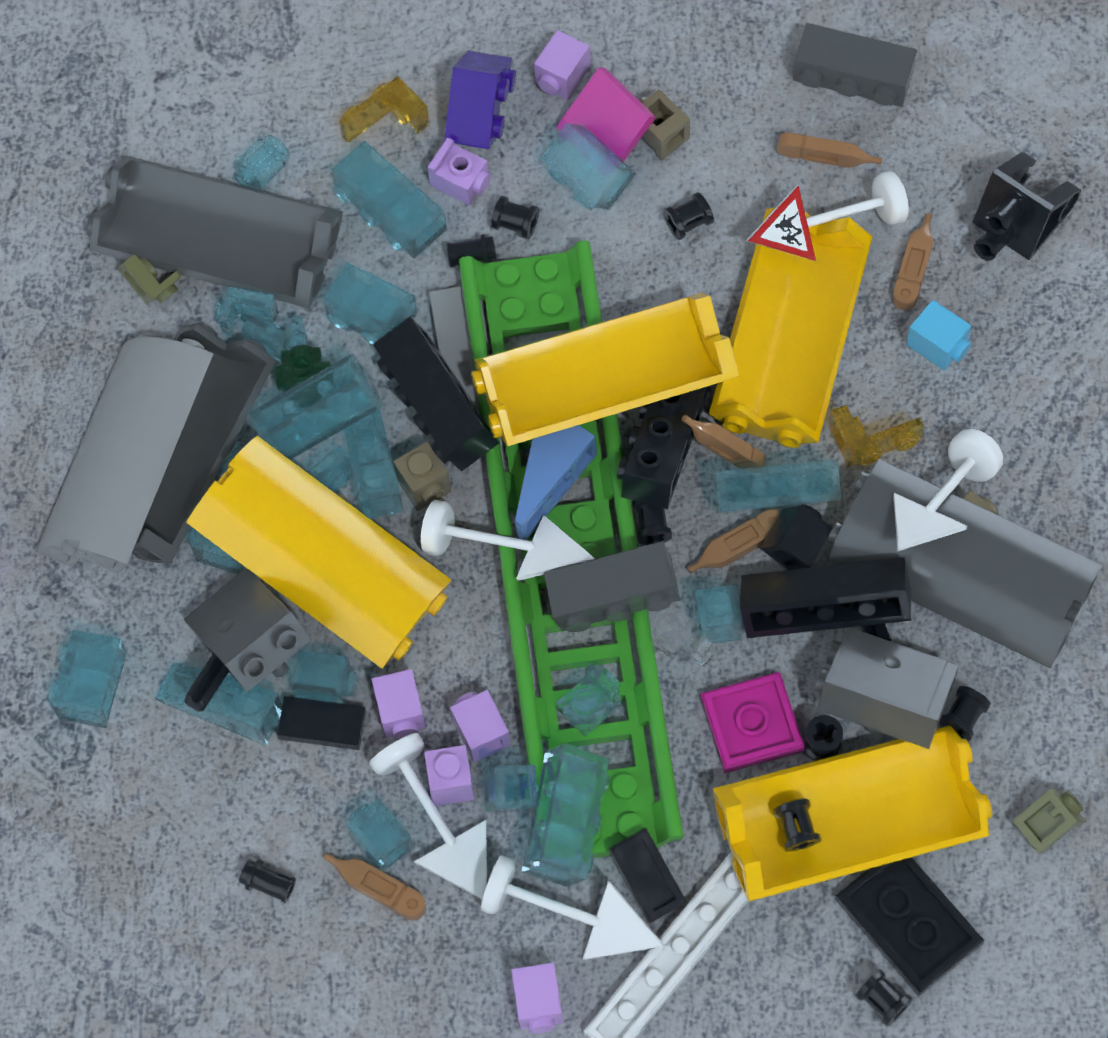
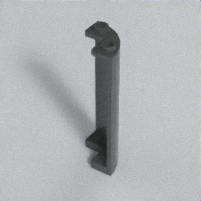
(215, 230)
(213, 424)
(983, 578)

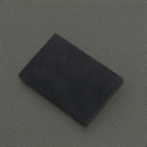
(910, 922)

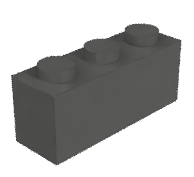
(854, 65)
(612, 587)

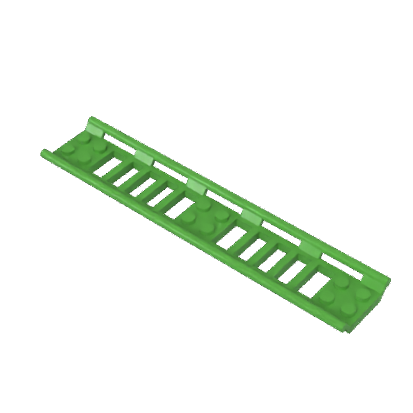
(535, 298)

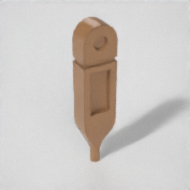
(823, 150)
(913, 266)
(726, 444)
(737, 542)
(380, 887)

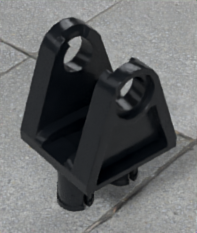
(1015, 214)

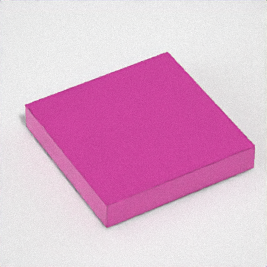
(610, 113)
(752, 722)

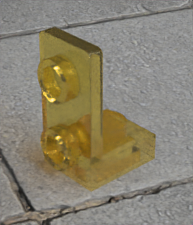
(387, 97)
(865, 450)

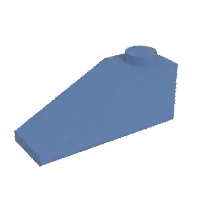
(551, 470)

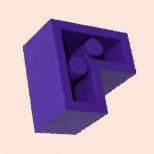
(475, 98)

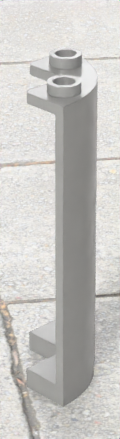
(125, 452)

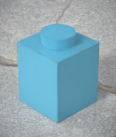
(939, 335)

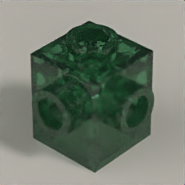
(298, 366)

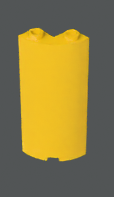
(792, 335)
(604, 369)
(320, 552)
(865, 806)

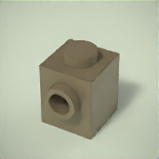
(422, 476)

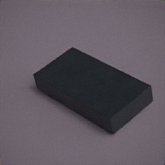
(321, 723)
(647, 875)

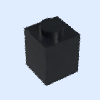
(796, 537)

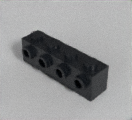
(435, 394)
(660, 448)
(825, 597)

